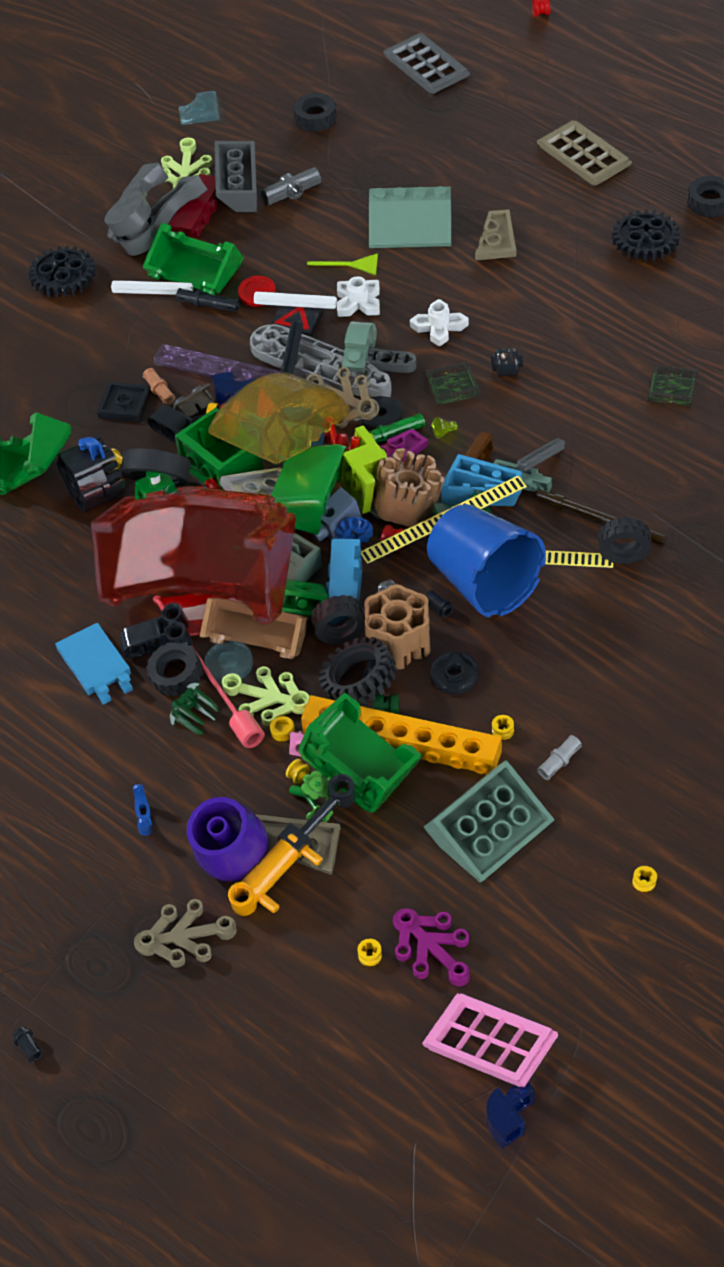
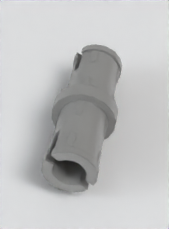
(559, 757)

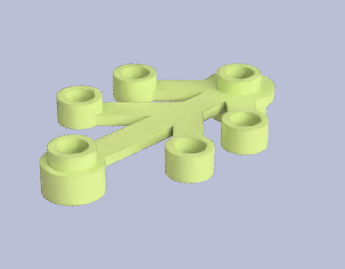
(188, 148)
(268, 696)

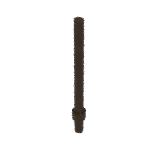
(560, 501)

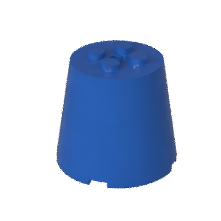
(486, 558)

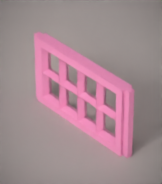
(529, 1064)

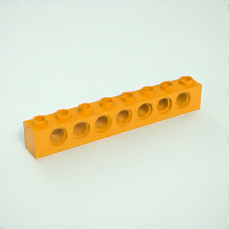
(425, 736)

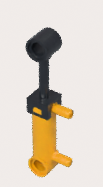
(293, 845)

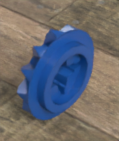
(359, 525)

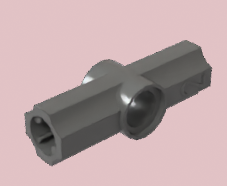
(290, 186)

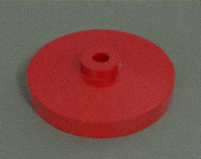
(254, 284)

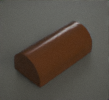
(481, 447)

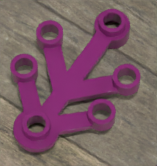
(430, 942)

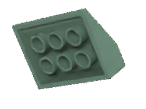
(409, 217)
(489, 822)

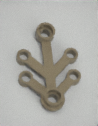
(348, 396)
(181, 934)

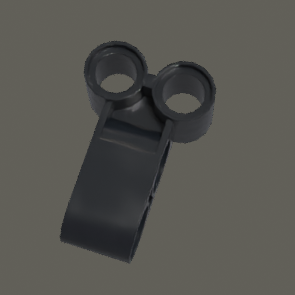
(169, 422)
(151, 634)

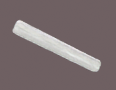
(146, 287)
(295, 300)

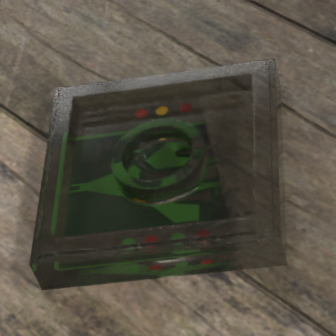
(452, 383)
(672, 385)

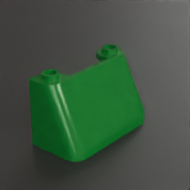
(191, 261)
(30, 457)
(308, 483)
(345, 745)

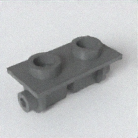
(199, 396)

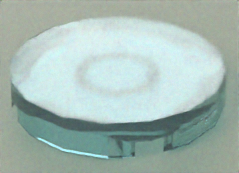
(229, 659)

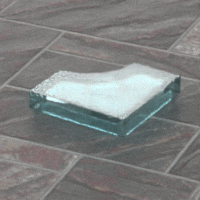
(202, 109)

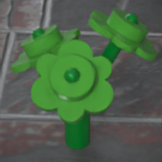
(312, 788)

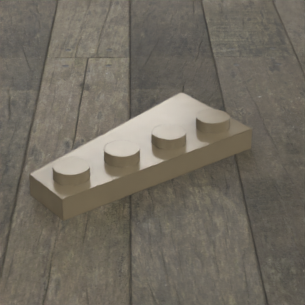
(323, 839)

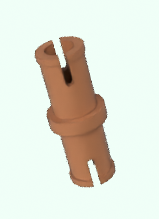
(159, 386)

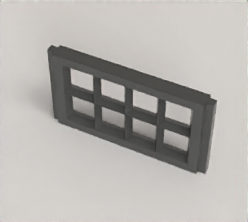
(407, 45)

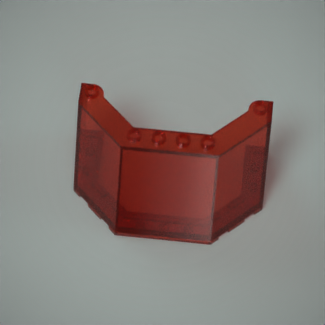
(196, 545)

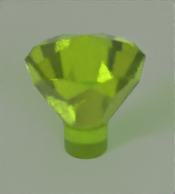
(442, 427)

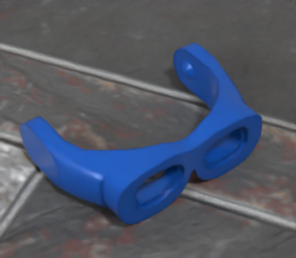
(145, 823)

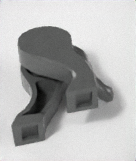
(135, 221)

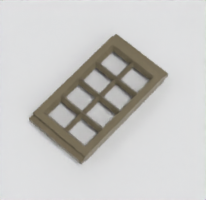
(607, 171)

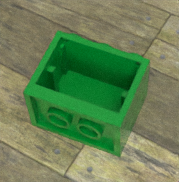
(213, 456)

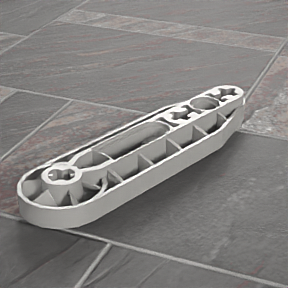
(314, 357)

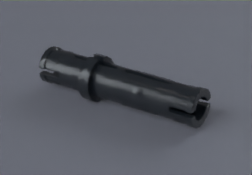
(199, 298)

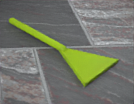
(366, 264)

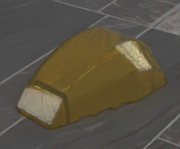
(278, 416)

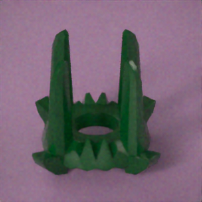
(188, 700)

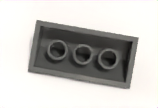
(236, 174)

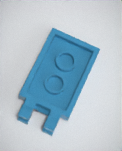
(95, 662)

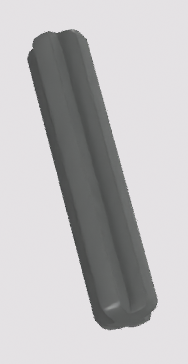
(540, 454)

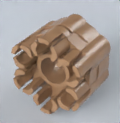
(406, 491)
(400, 621)

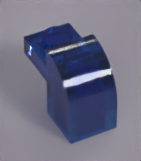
(226, 386)
(503, 1116)

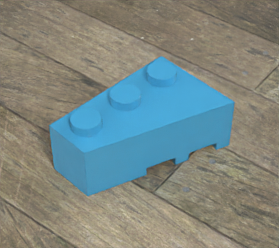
(473, 474)
(344, 571)

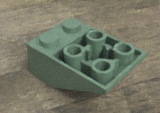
(304, 559)

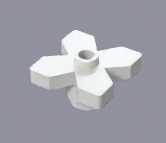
(358, 295)
(439, 322)

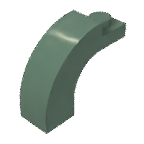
(358, 340)

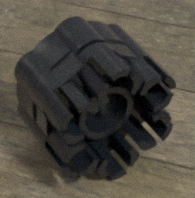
(89, 480)

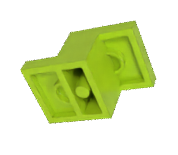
(360, 469)

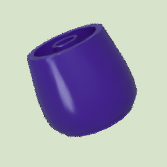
(226, 838)

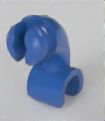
(92, 445)

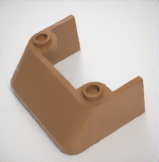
(235, 622)

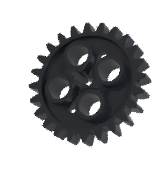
(645, 235)
(62, 271)

